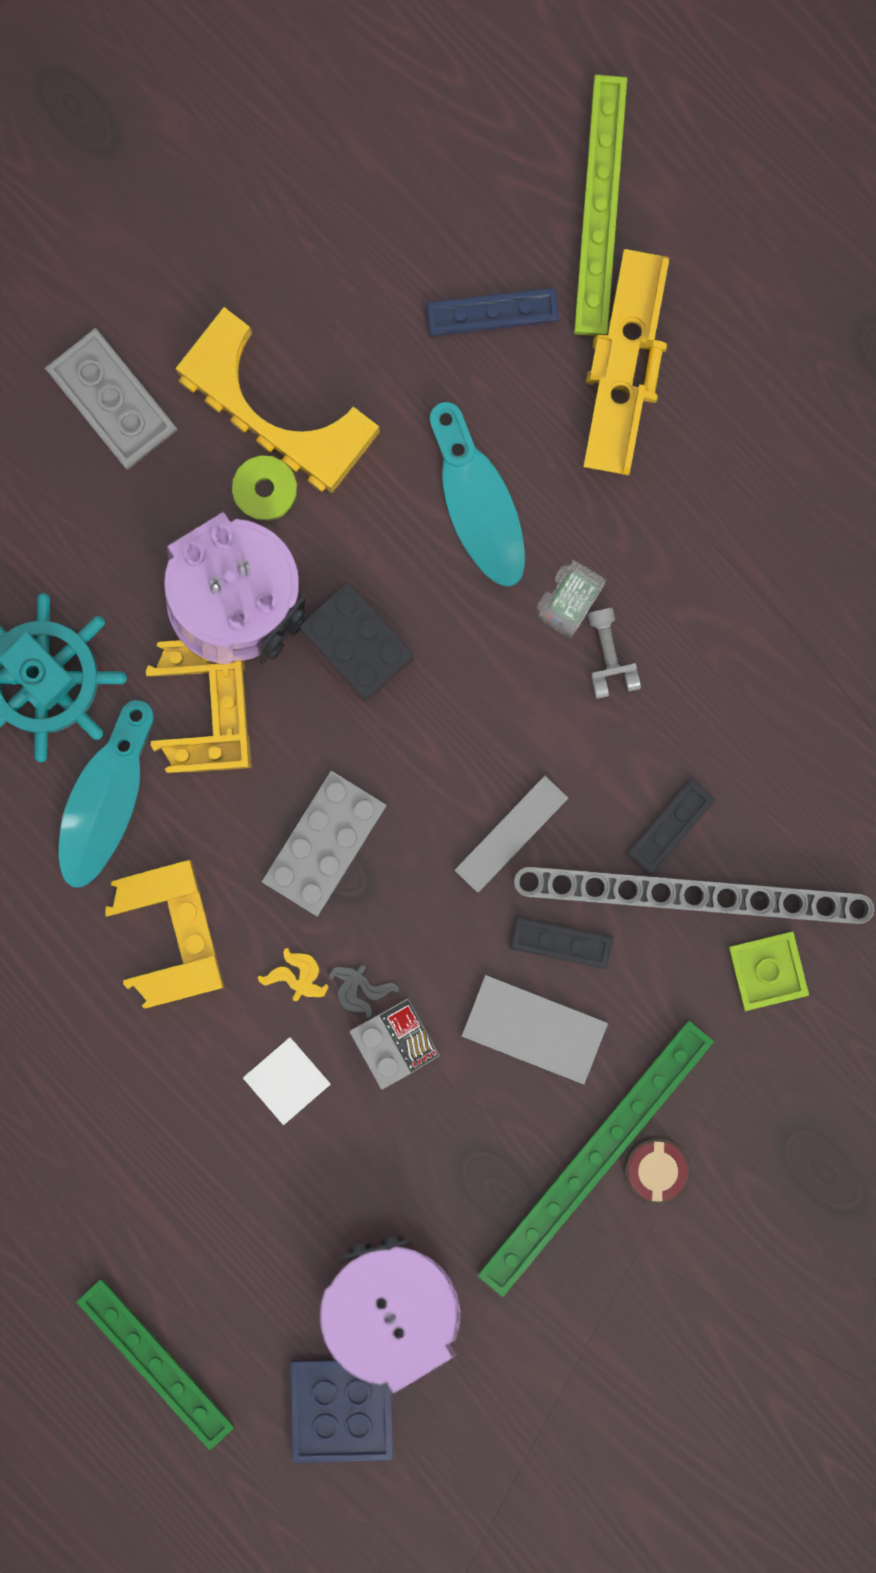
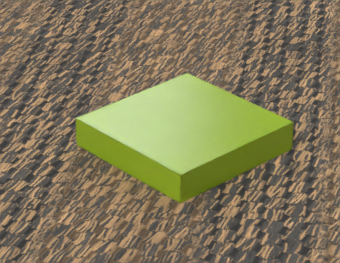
(768, 971)

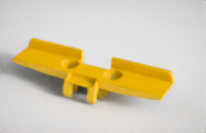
(615, 359)

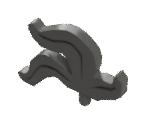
(348, 991)

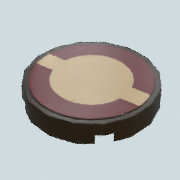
(657, 1171)

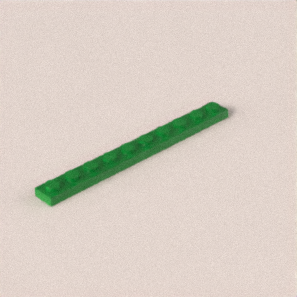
(595, 1158)

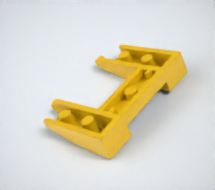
(230, 741)
(200, 965)

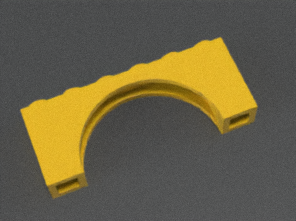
(320, 453)

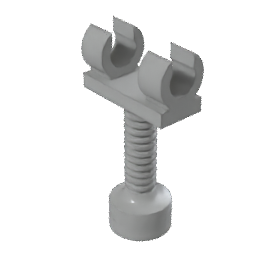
(602, 620)

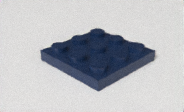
(338, 1414)

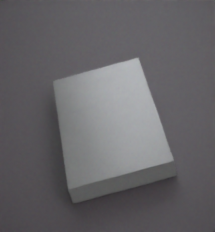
(111, 398)
(534, 1029)

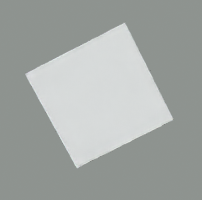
(286, 1081)

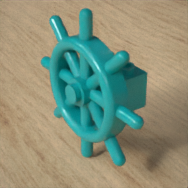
(46, 681)

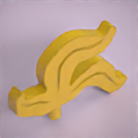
(308, 973)

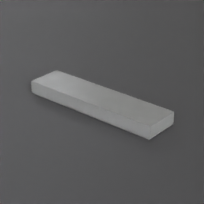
(511, 834)

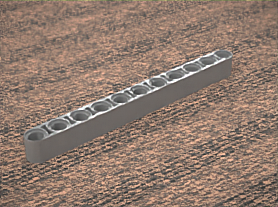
(709, 892)

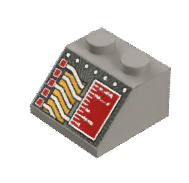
(394, 1043)

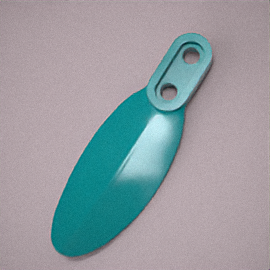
(478, 502)
(103, 800)

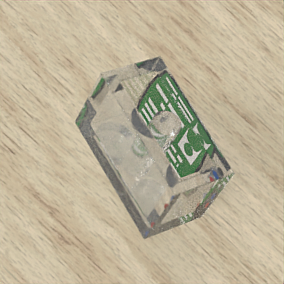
(571, 598)

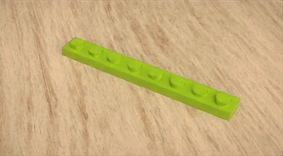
(600, 205)

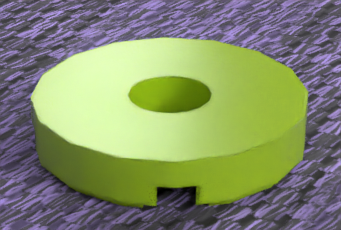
(251, 474)

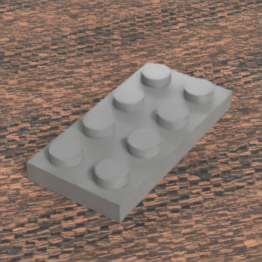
(324, 843)

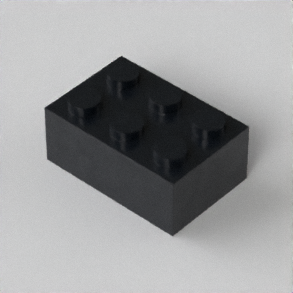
(356, 642)

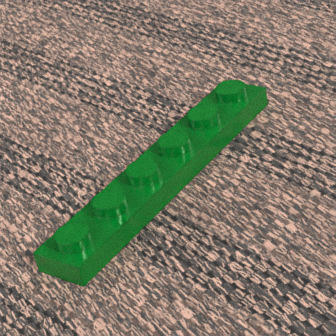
(155, 1364)

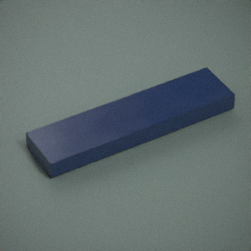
(492, 312)

